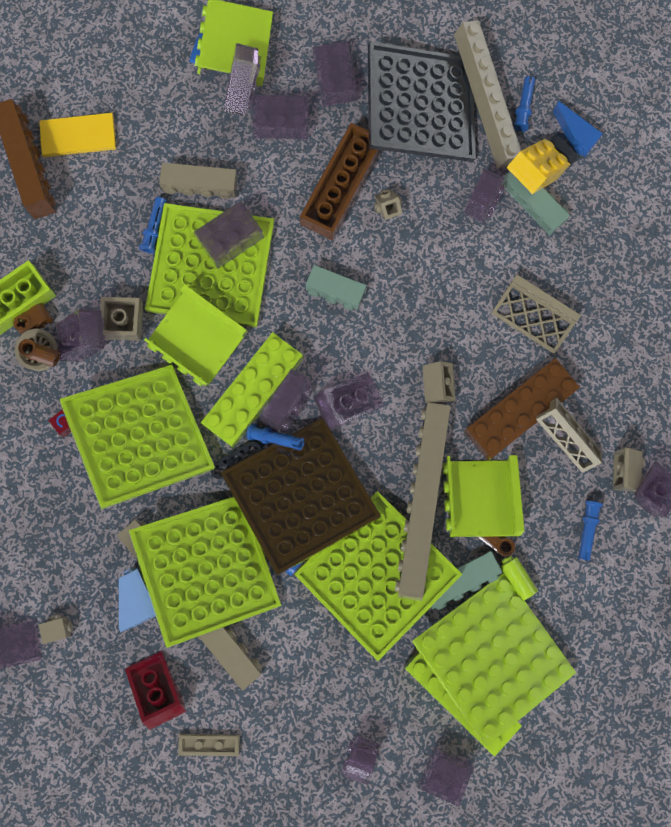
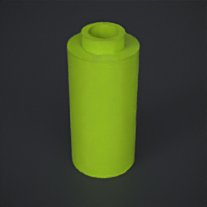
(518, 577)

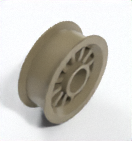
(34, 334)

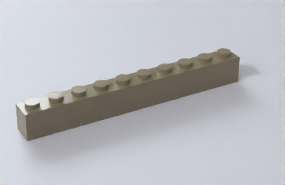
(424, 502)
(220, 642)

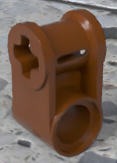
(33, 318)

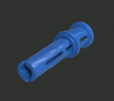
(523, 112)
(151, 232)
(267, 435)
(590, 521)

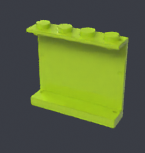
(232, 24)
(196, 337)
(483, 498)

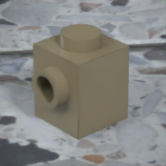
(55, 629)

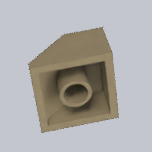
(627, 469)

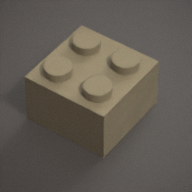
(122, 318)

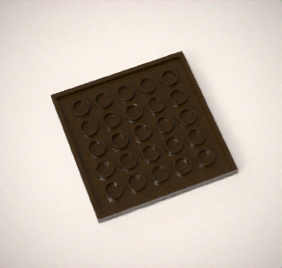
(300, 497)

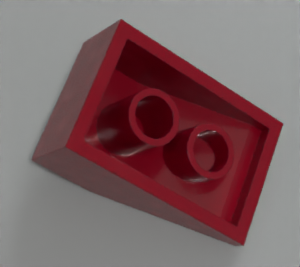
(155, 691)

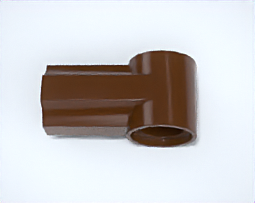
(39, 353)
(495, 542)

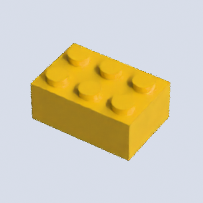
(538, 165)

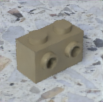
(438, 382)

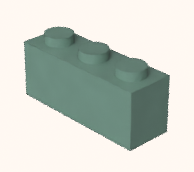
(335, 288)

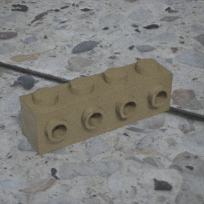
(198, 180)

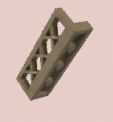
(575, 431)

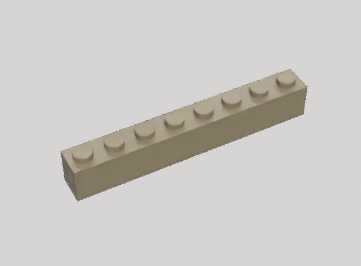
(487, 93)

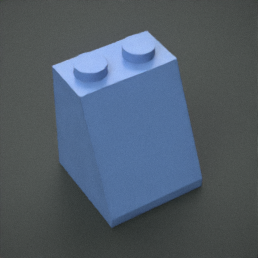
(134, 600)

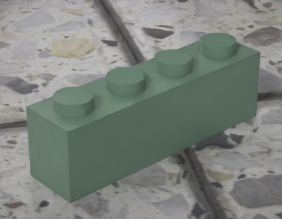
(540, 205)
(474, 574)

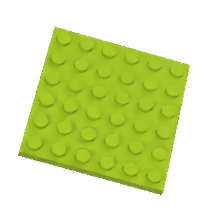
(182, 260)
(136, 435)
(203, 571)
(360, 576)
(494, 659)

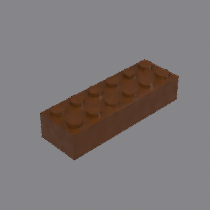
(24, 160)
(340, 183)
(519, 409)

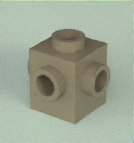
(388, 204)

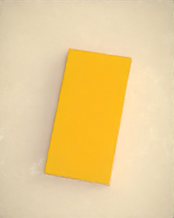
(77, 134)

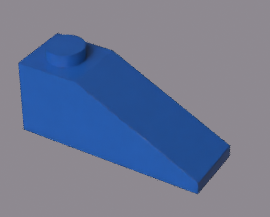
(578, 132)

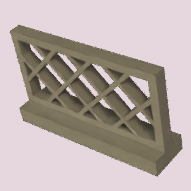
(544, 300)

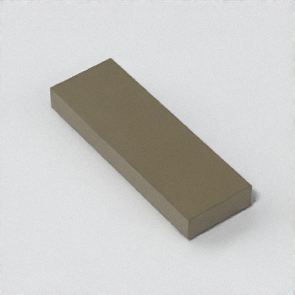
(208, 744)

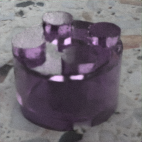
(361, 760)

